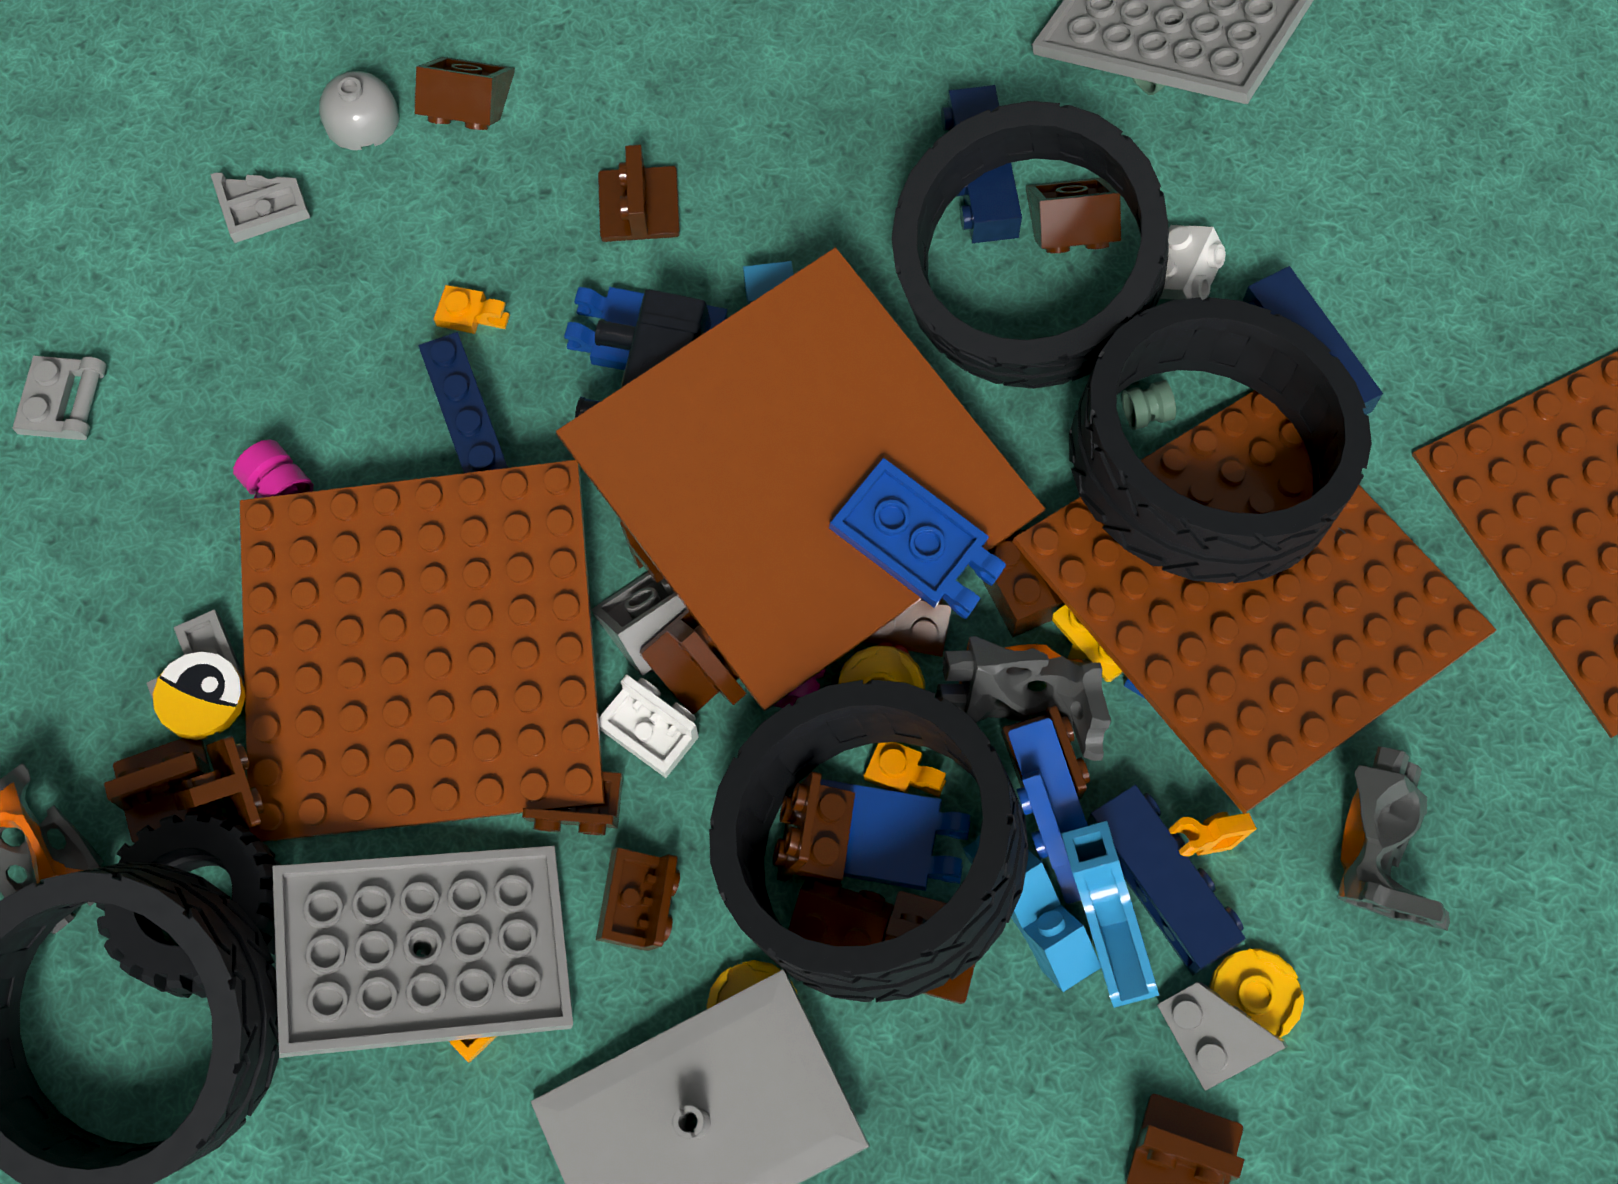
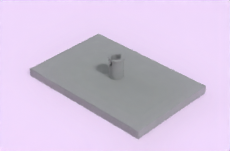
(1181, 44)
(354, 935)
(747, 1073)

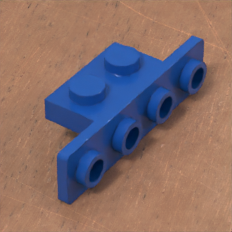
(1048, 795)

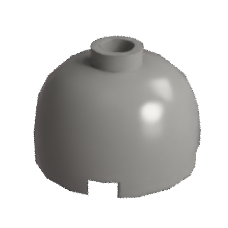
(358, 110)

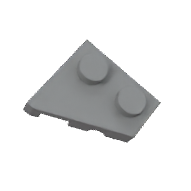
(259, 204)
(1216, 1035)

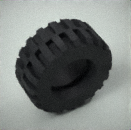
(188, 846)

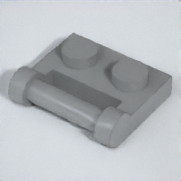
(48, 393)

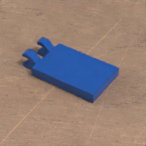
(618, 307)
(916, 538)
(896, 837)

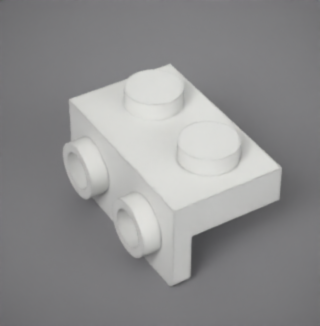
(1192, 261)
(649, 725)

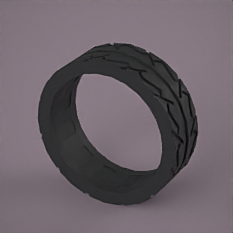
(1014, 135)
(1261, 353)
(788, 750)
(241, 992)

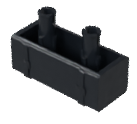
(662, 328)

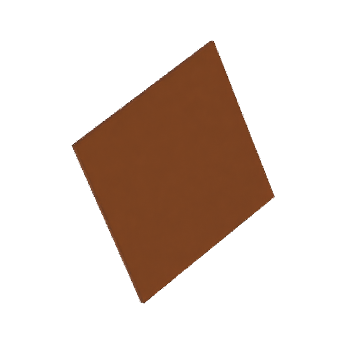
(754, 445)
(1543, 511)
(419, 652)
(1274, 666)

